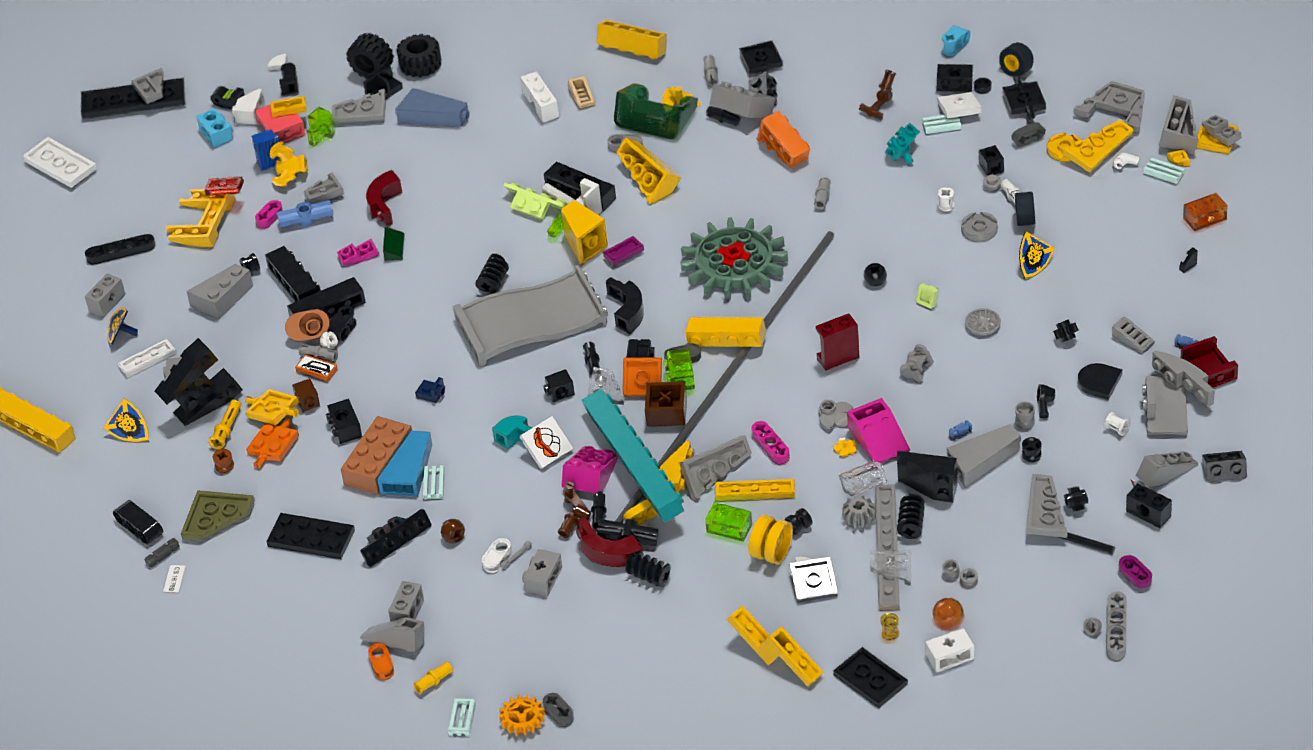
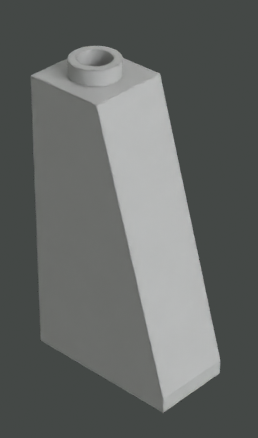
(984, 453)

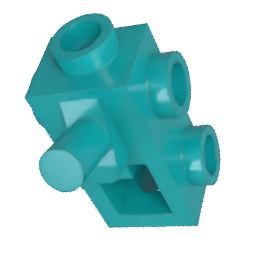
(900, 145)

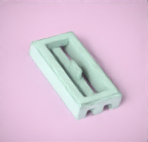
(940, 124)
(1164, 170)
(433, 471)
(460, 730)

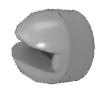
(951, 563)
(1089, 625)

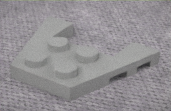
(1116, 98)

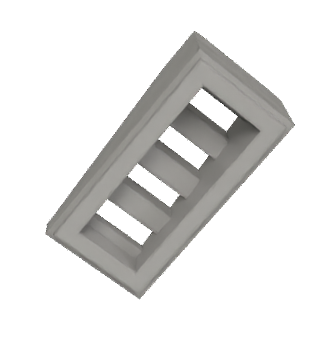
(1123, 327)

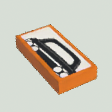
(316, 368)

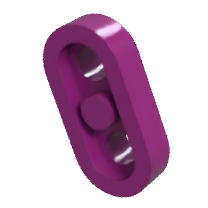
(1138, 573)

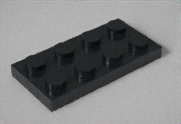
(310, 535)

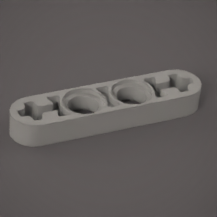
(1116, 625)

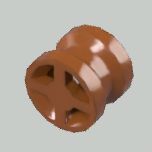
(223, 461)

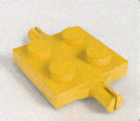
(272, 407)

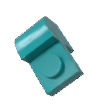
(509, 430)

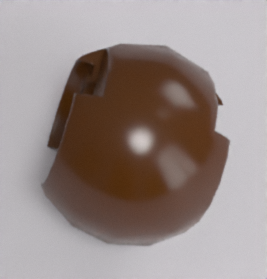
(452, 530)

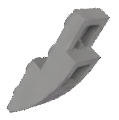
(1181, 372)

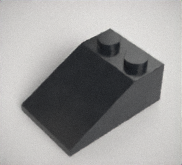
(928, 474)

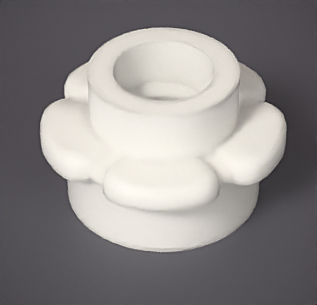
(326, 343)

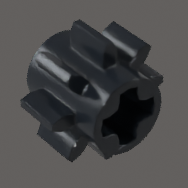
(1065, 330)
(1076, 498)

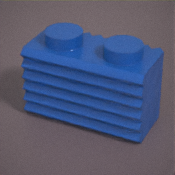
(262, 145)

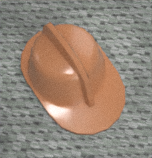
(307, 325)

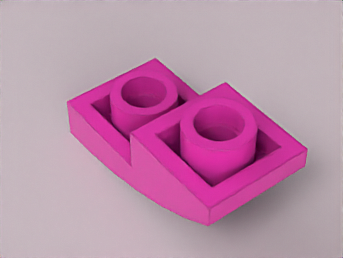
(352, 255)

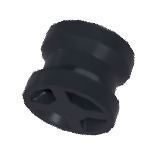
(250, 262)
(1031, 449)

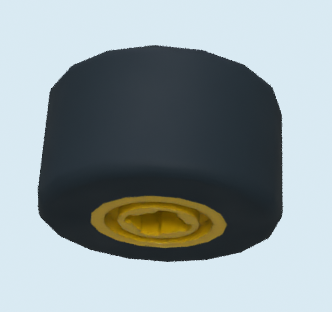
(1016, 59)
(1025, 208)

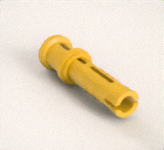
(232, 409)

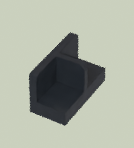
(382, 80)

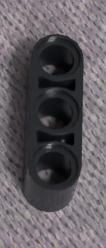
(138, 522)

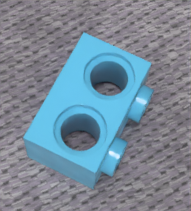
(214, 127)

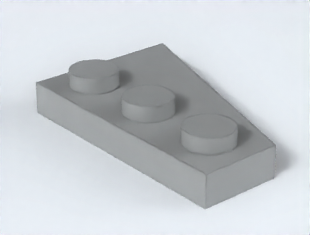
(364, 109)

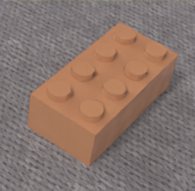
(373, 454)

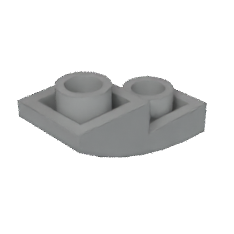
(1221, 131)

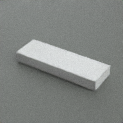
(146, 358)

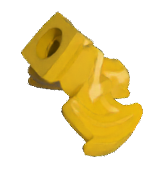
(288, 165)

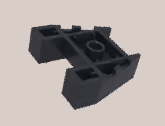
(193, 388)

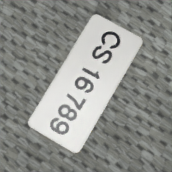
(174, 578)

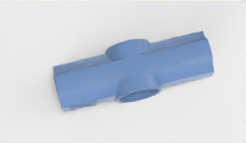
(304, 213)

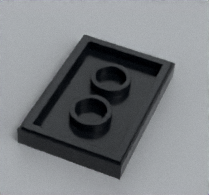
(870, 677)

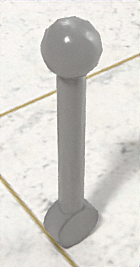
(505, 564)

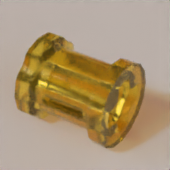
(889, 622)

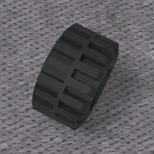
(369, 55)
(419, 55)

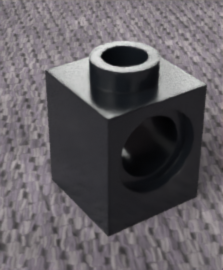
(991, 160)
(559, 385)

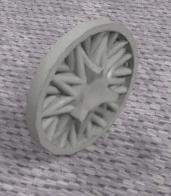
(982, 321)

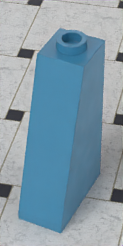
(406, 468)

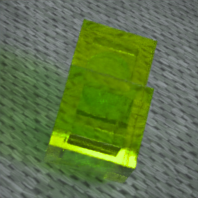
(320, 125)

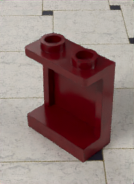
(838, 341)
(1211, 361)

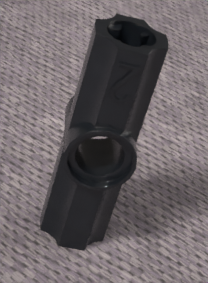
(625, 528)

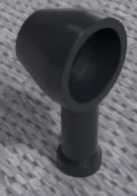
(1044, 395)

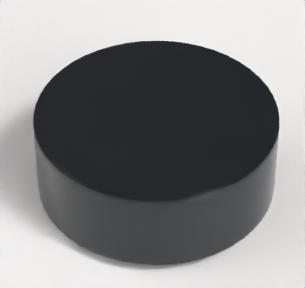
(982, 85)

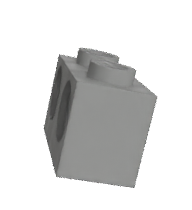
(406, 601)

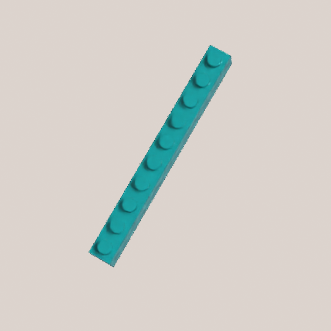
(633, 455)

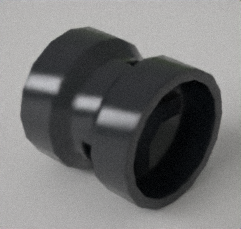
(799, 520)

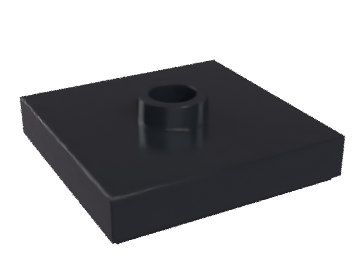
(761, 57)

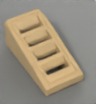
(577, 83)

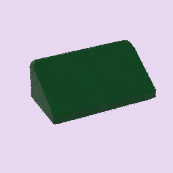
(393, 244)

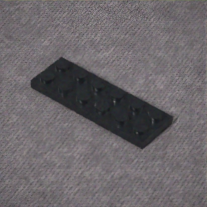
(126, 99)

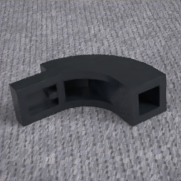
(632, 312)

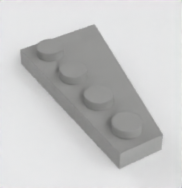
(713, 464)
(1044, 509)

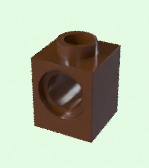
(306, 395)

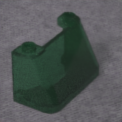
(639, 114)

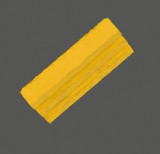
(288, 106)

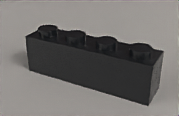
(291, 274)
(331, 299)

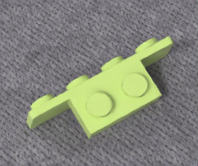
(530, 203)

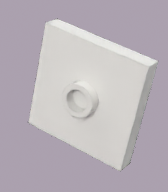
(959, 105)

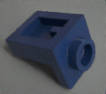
(430, 390)

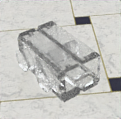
(863, 478)

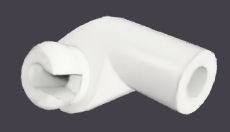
(1123, 159)

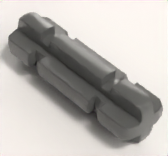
(162, 552)

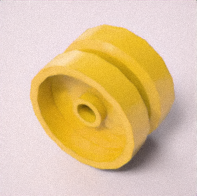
(770, 539)

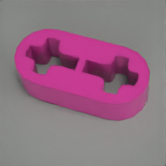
(268, 214)

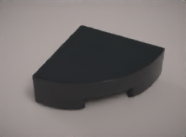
(1190, 261)

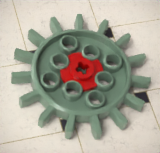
(734, 257)

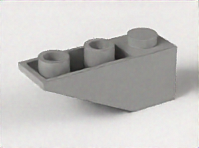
(1162, 468)
(400, 633)

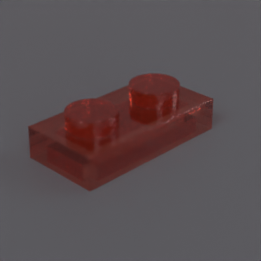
(224, 186)

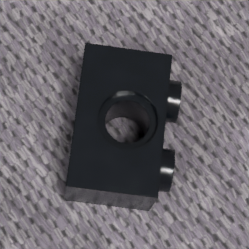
(955, 77)
(344, 421)
(1148, 505)

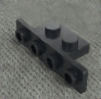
(393, 535)

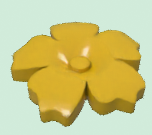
(845, 447)

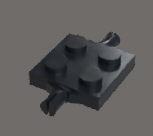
(1024, 97)

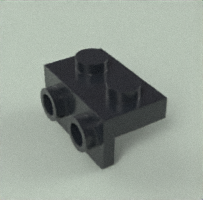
(764, 84)

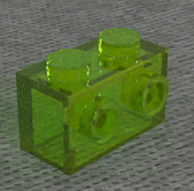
(680, 368)
(728, 521)

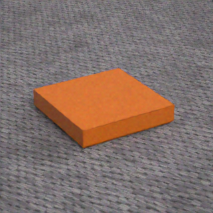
(638, 373)

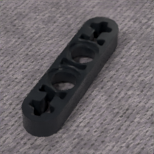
(120, 250)

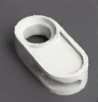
(493, 558)

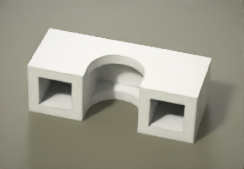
(537, 91)

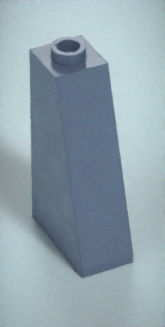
(431, 109)

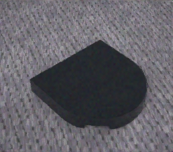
(1099, 379)

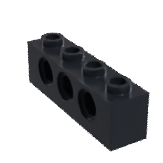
(568, 181)

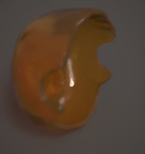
(948, 612)

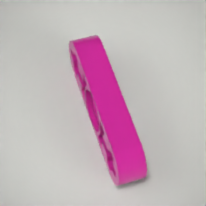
(771, 450)

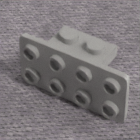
(1164, 407)

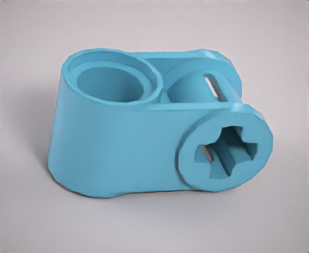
(954, 40)

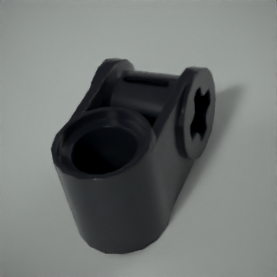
(342, 323)

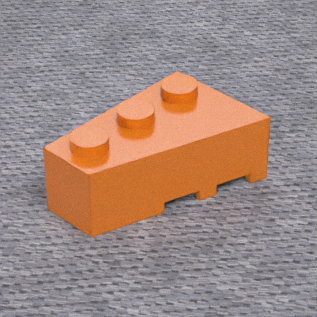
(783, 139)

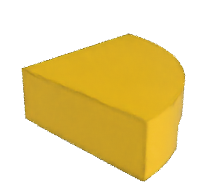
(1179, 158)

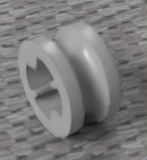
(973, 580)

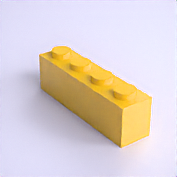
(631, 38)
(726, 331)

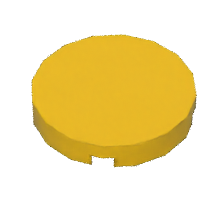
(1058, 142)

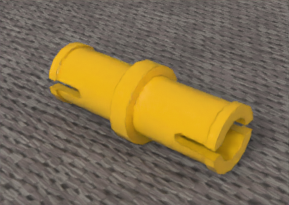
(433, 677)

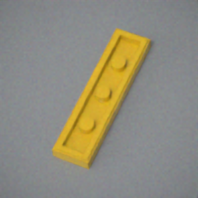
(755, 490)

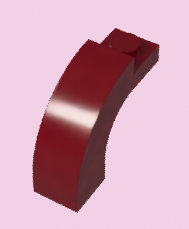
(379, 192)
(603, 551)

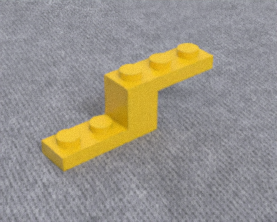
(774, 645)

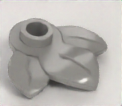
(834, 413)

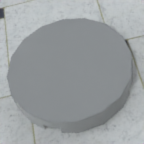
(979, 226)

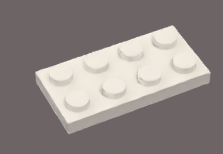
(59, 162)

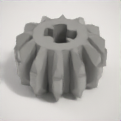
(859, 512)

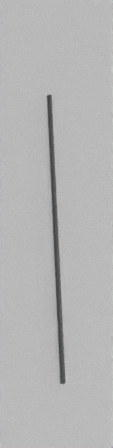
(732, 367)

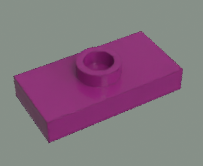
(623, 250)

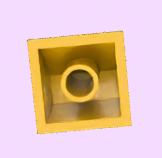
(583, 231)

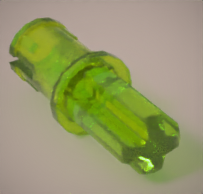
(556, 227)

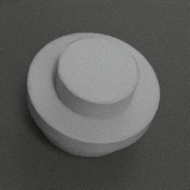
(992, 182)

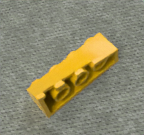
(651, 174)

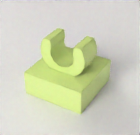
(927, 295)

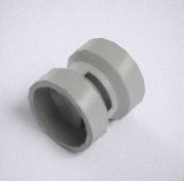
(1025, 415)

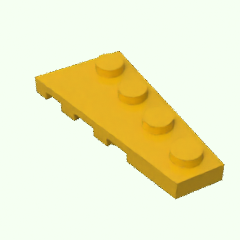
(1098, 146)

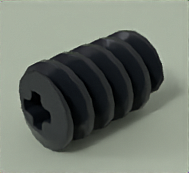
(492, 274)
(911, 516)
(648, 568)

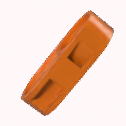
(382, 664)

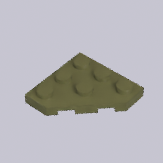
(214, 512)

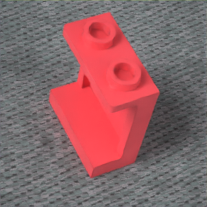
(286, 127)

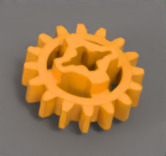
(522, 715)

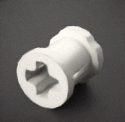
(946, 202)
(1117, 423)

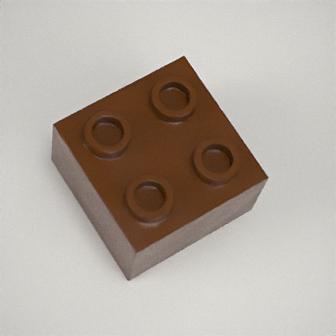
(666, 404)

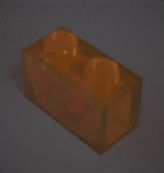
(1205, 211)

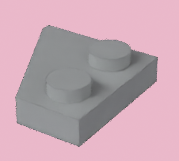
(150, 85)

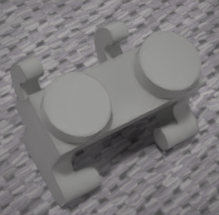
(912, 367)

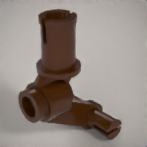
(883, 95)
(578, 512)

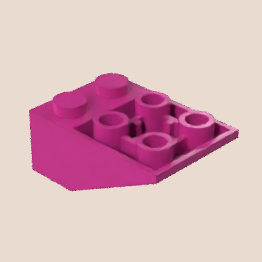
(877, 430)
(589, 469)

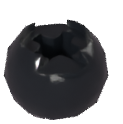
(875, 274)

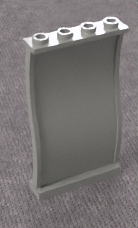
(530, 315)

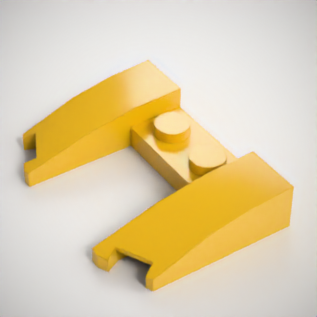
(205, 232)

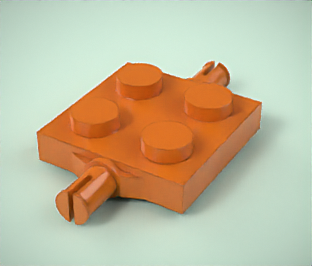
(272, 442)

